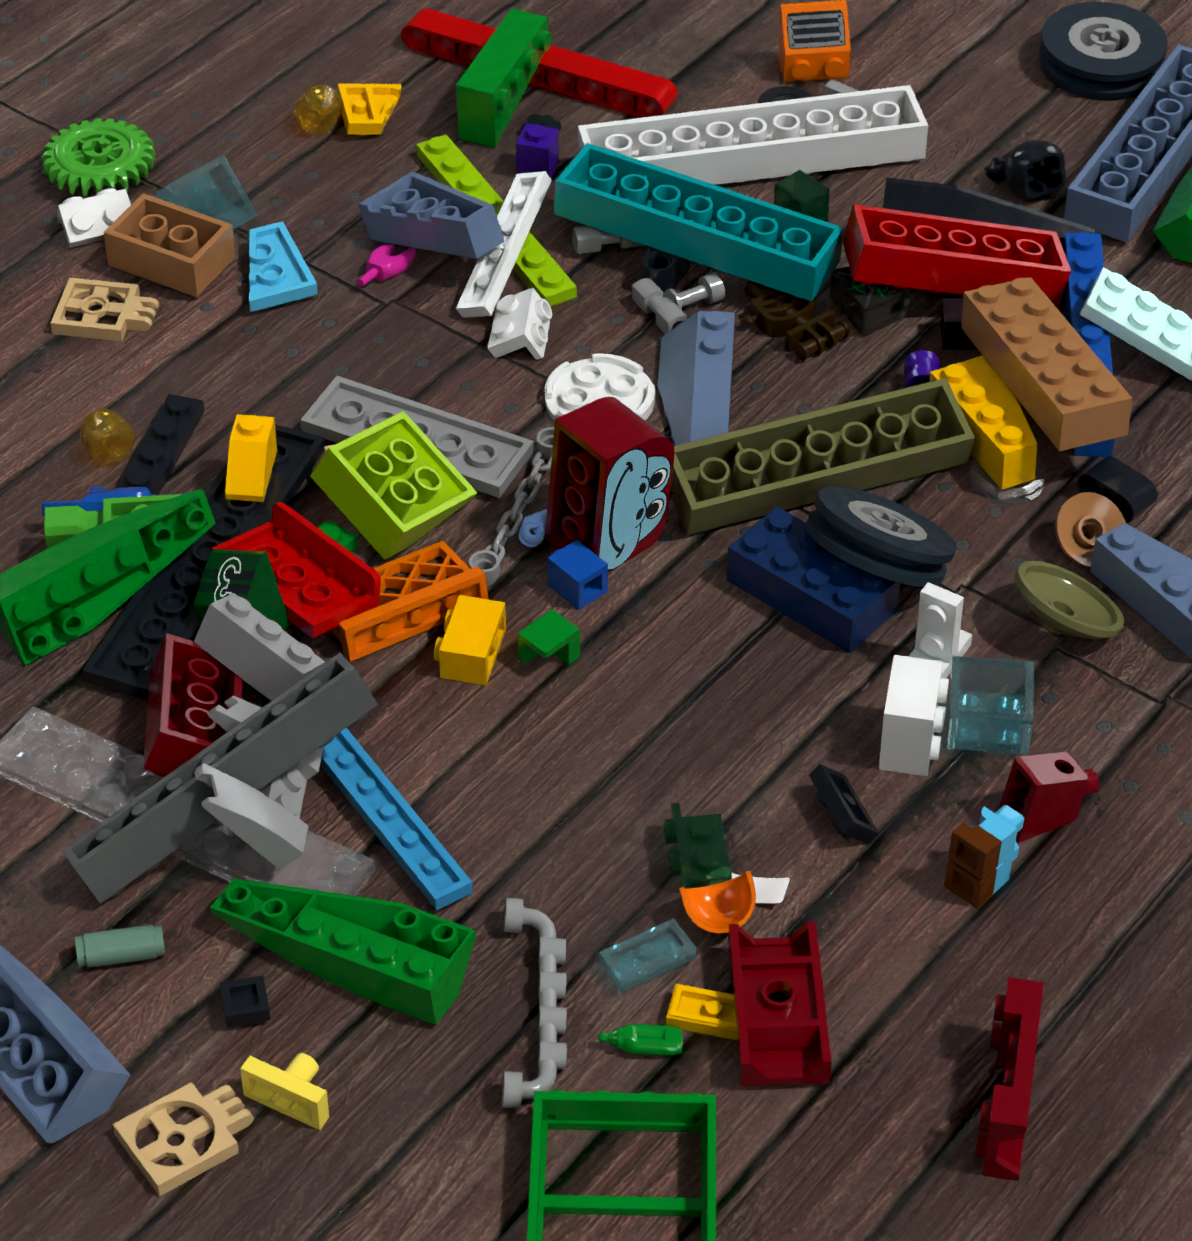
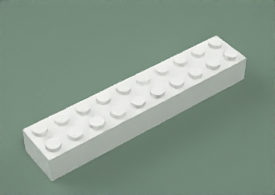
(773, 136)

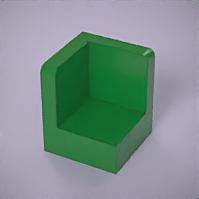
(549, 636)

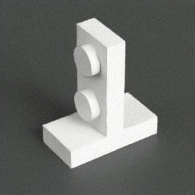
(939, 627)

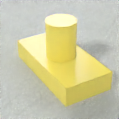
(288, 1089)

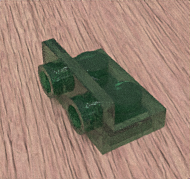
(699, 849)

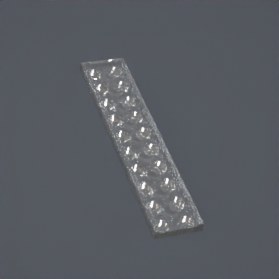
(104, 776)

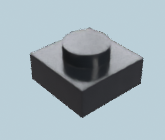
(245, 1001)

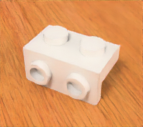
(89, 217)
(519, 323)

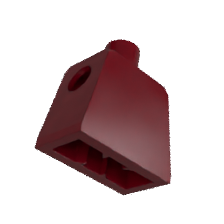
(1047, 791)

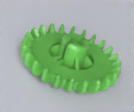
(96, 160)

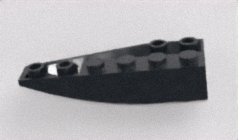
(970, 205)

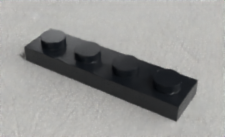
(163, 444)

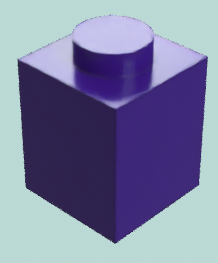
(537, 149)

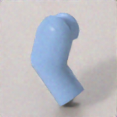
(533, 529)

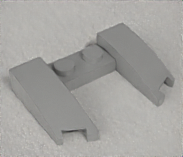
(263, 819)

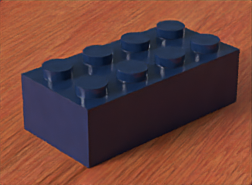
(808, 583)

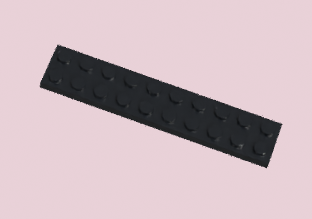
(168, 598)

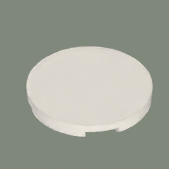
(599, 377)

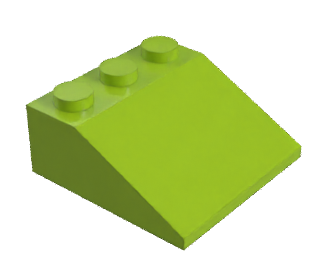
(392, 483)

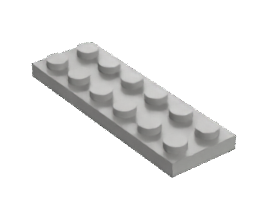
(479, 452)

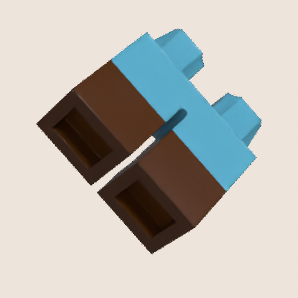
(983, 855)

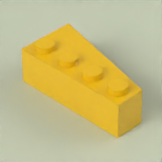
(1000, 429)

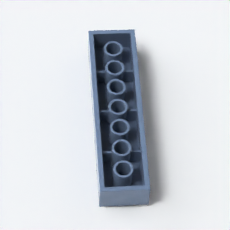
(1138, 155)

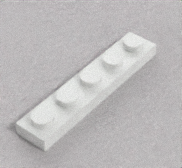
(515, 223)

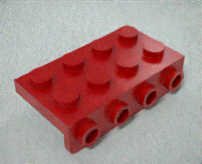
(313, 572)

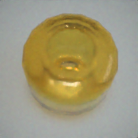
(318, 109)
(107, 436)

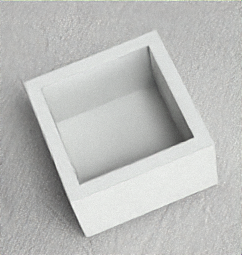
(913, 715)

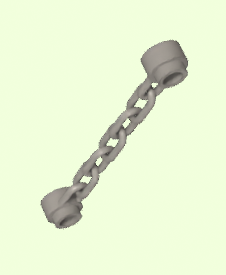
(490, 560)

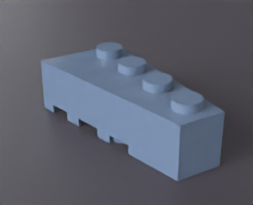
(1149, 579)

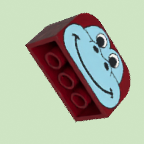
(608, 481)

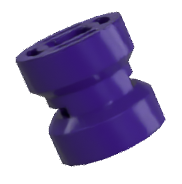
(918, 367)

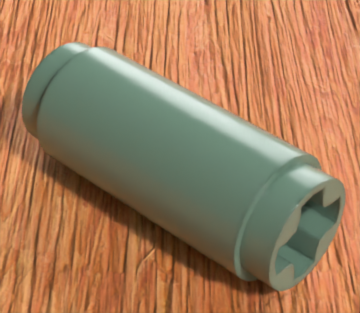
(119, 946)

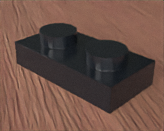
(843, 803)

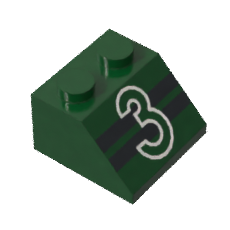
(246, 575)

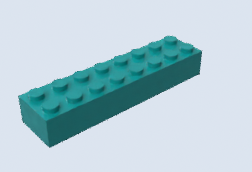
(698, 221)

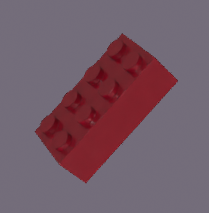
(181, 692)

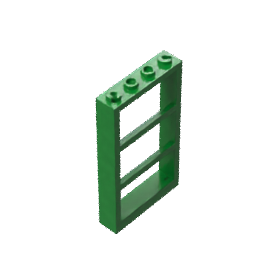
(622, 1113)

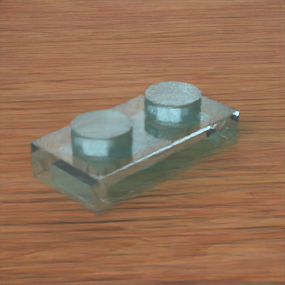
(647, 955)

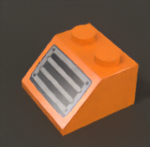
(814, 41)

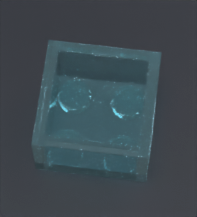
(990, 705)

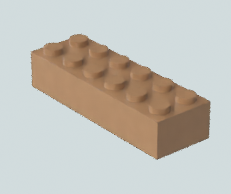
(1046, 364)

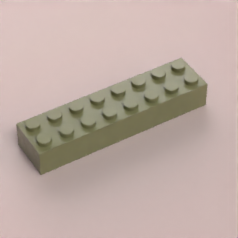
(797, 456)

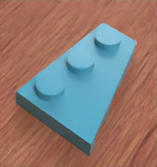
(277, 268)

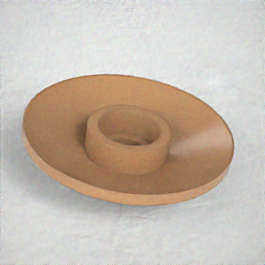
(1089, 512)

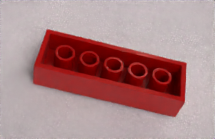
(950, 252)

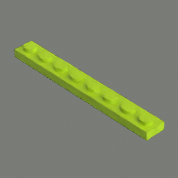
(533, 263)

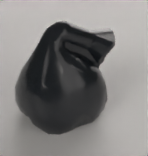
(1030, 169)

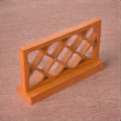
(415, 612)

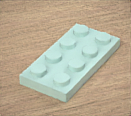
(1141, 321)

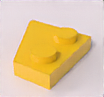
(367, 106)

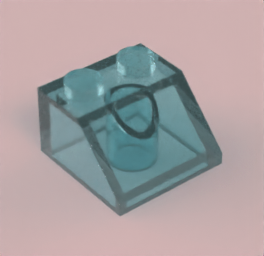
(213, 192)

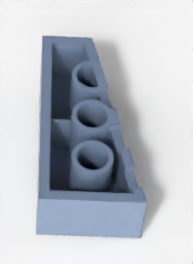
(431, 218)

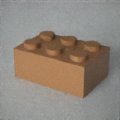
(169, 244)

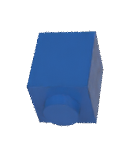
(577, 574)

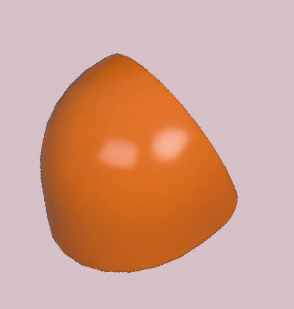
(721, 903)

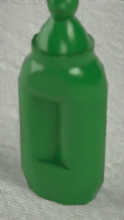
(646, 1039)

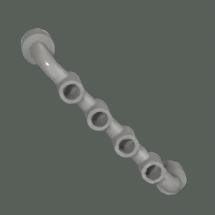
(551, 1018)

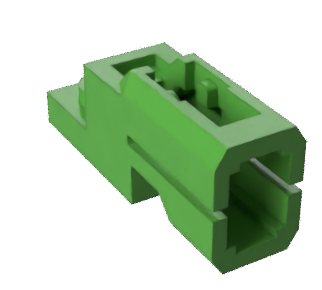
(69, 521)

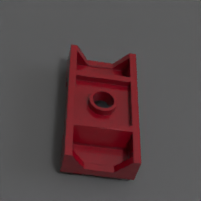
(779, 1039)
(1006, 1118)

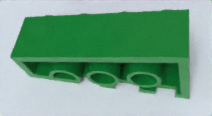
(500, 76)

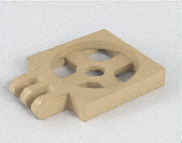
(134, 313)
(218, 1112)

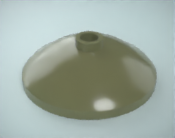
(1067, 602)

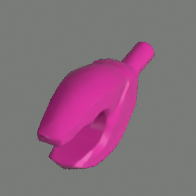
(384, 265)

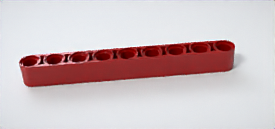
(558, 71)

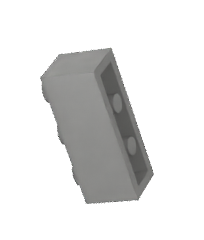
(254, 646)

